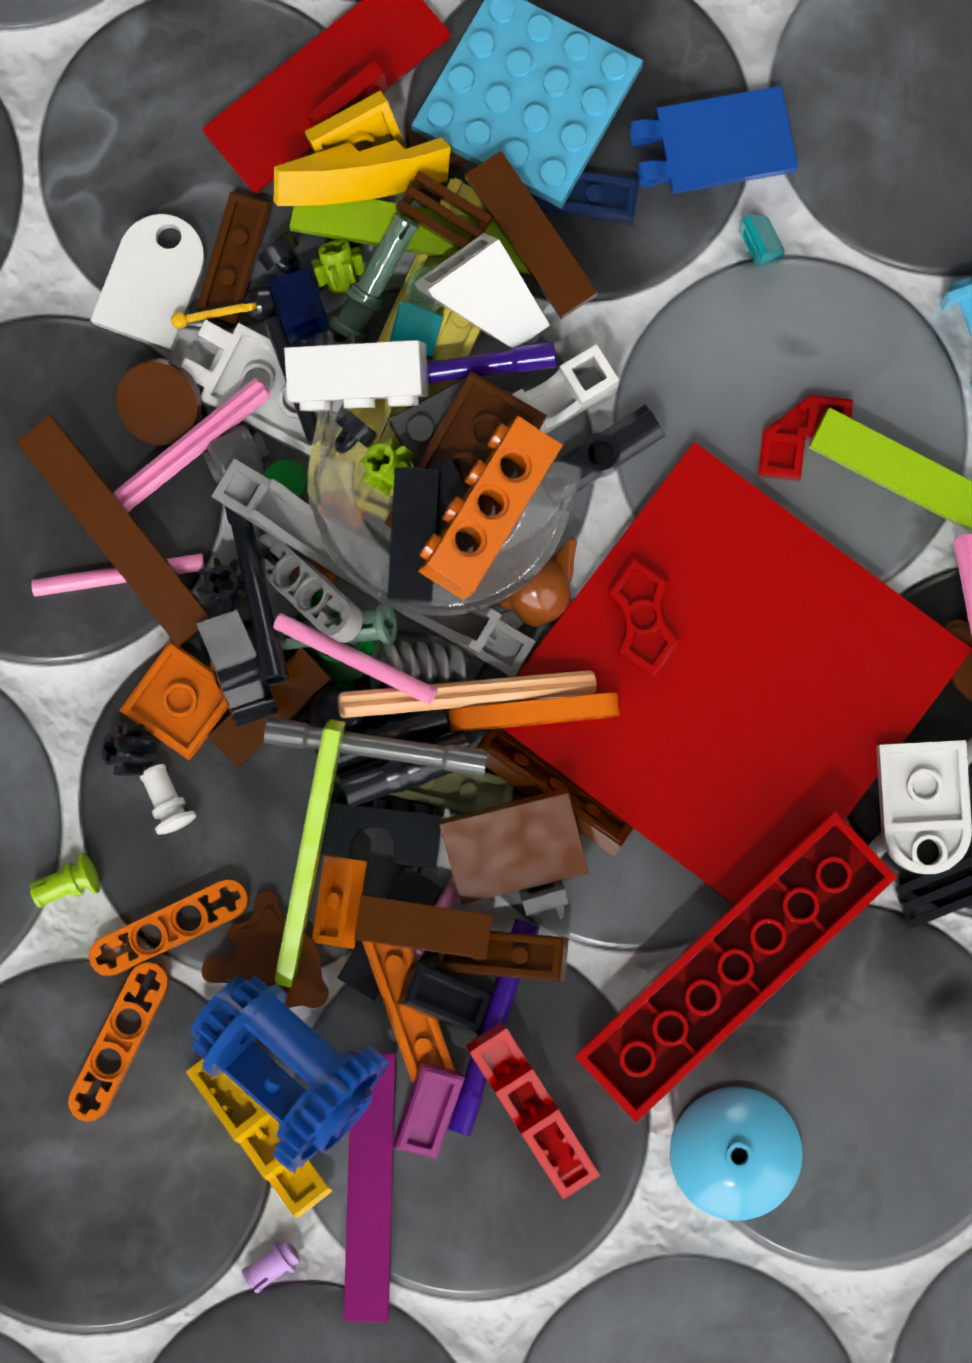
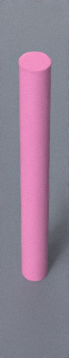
(105, 576)
(355, 658)

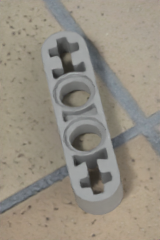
(306, 585)

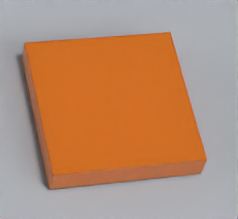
(177, 701)

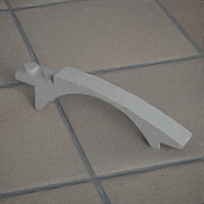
(292, 522)

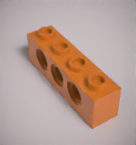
(532, 455)

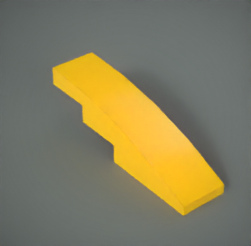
(352, 176)
(256, 1134)

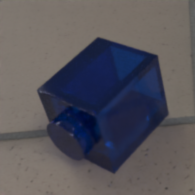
(299, 304)

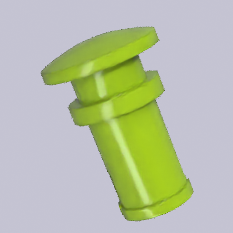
(69, 881)

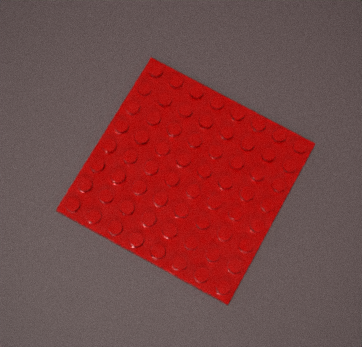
(768, 700)

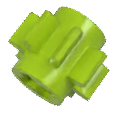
(338, 266)
(381, 464)

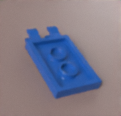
(718, 141)

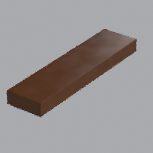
(531, 235)
(536, 777)

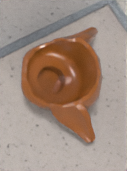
(548, 592)

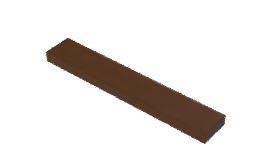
(114, 529)

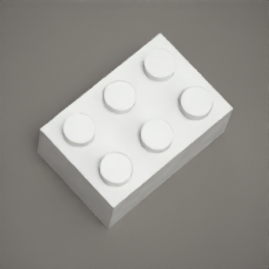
(357, 374)

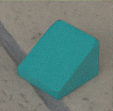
(760, 239)
(415, 324)

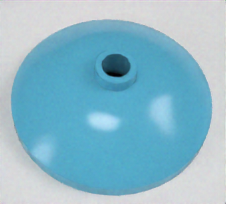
(704, 1145)

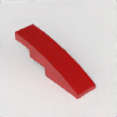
(532, 1110)

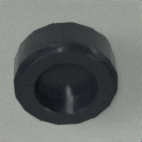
(281, 254)
(353, 431)

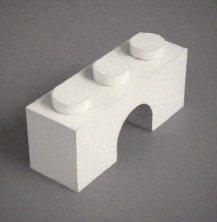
(573, 388)

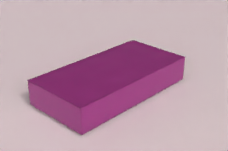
(428, 1110)

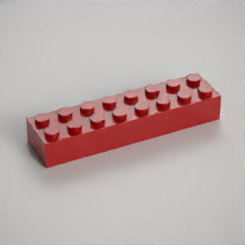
(734, 966)

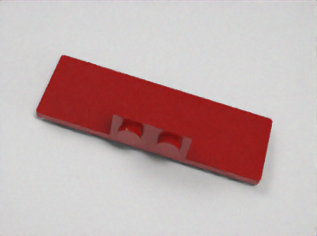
(338, 68)

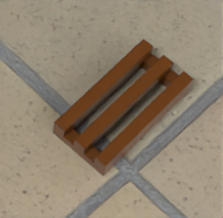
(413, 193)

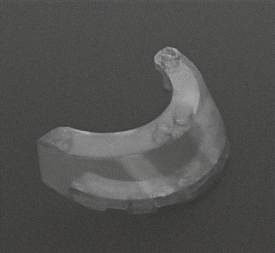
(354, 532)

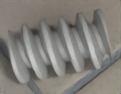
(426, 663)

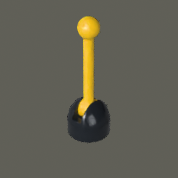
(256, 304)

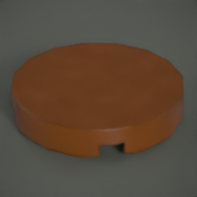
(158, 401)

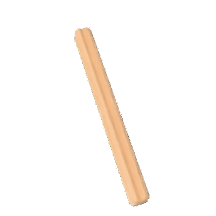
(468, 694)

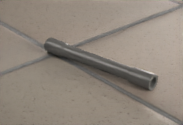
(448, 757)

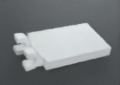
(237, 362)

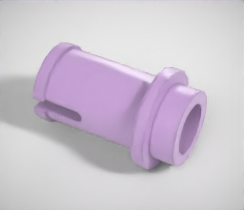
(271, 1265)

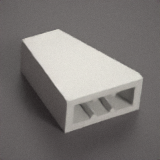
(486, 292)

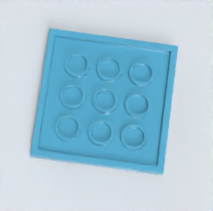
(531, 91)

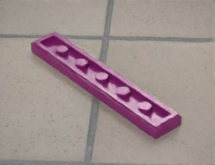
(370, 1205)

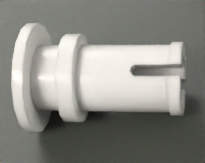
(167, 804)

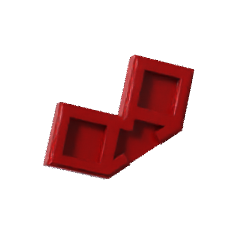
(784, 440)

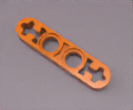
(533, 712)
(170, 930)
(125, 1044)

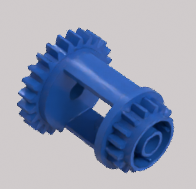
(307, 1118)

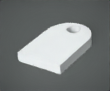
(151, 282)
(924, 798)

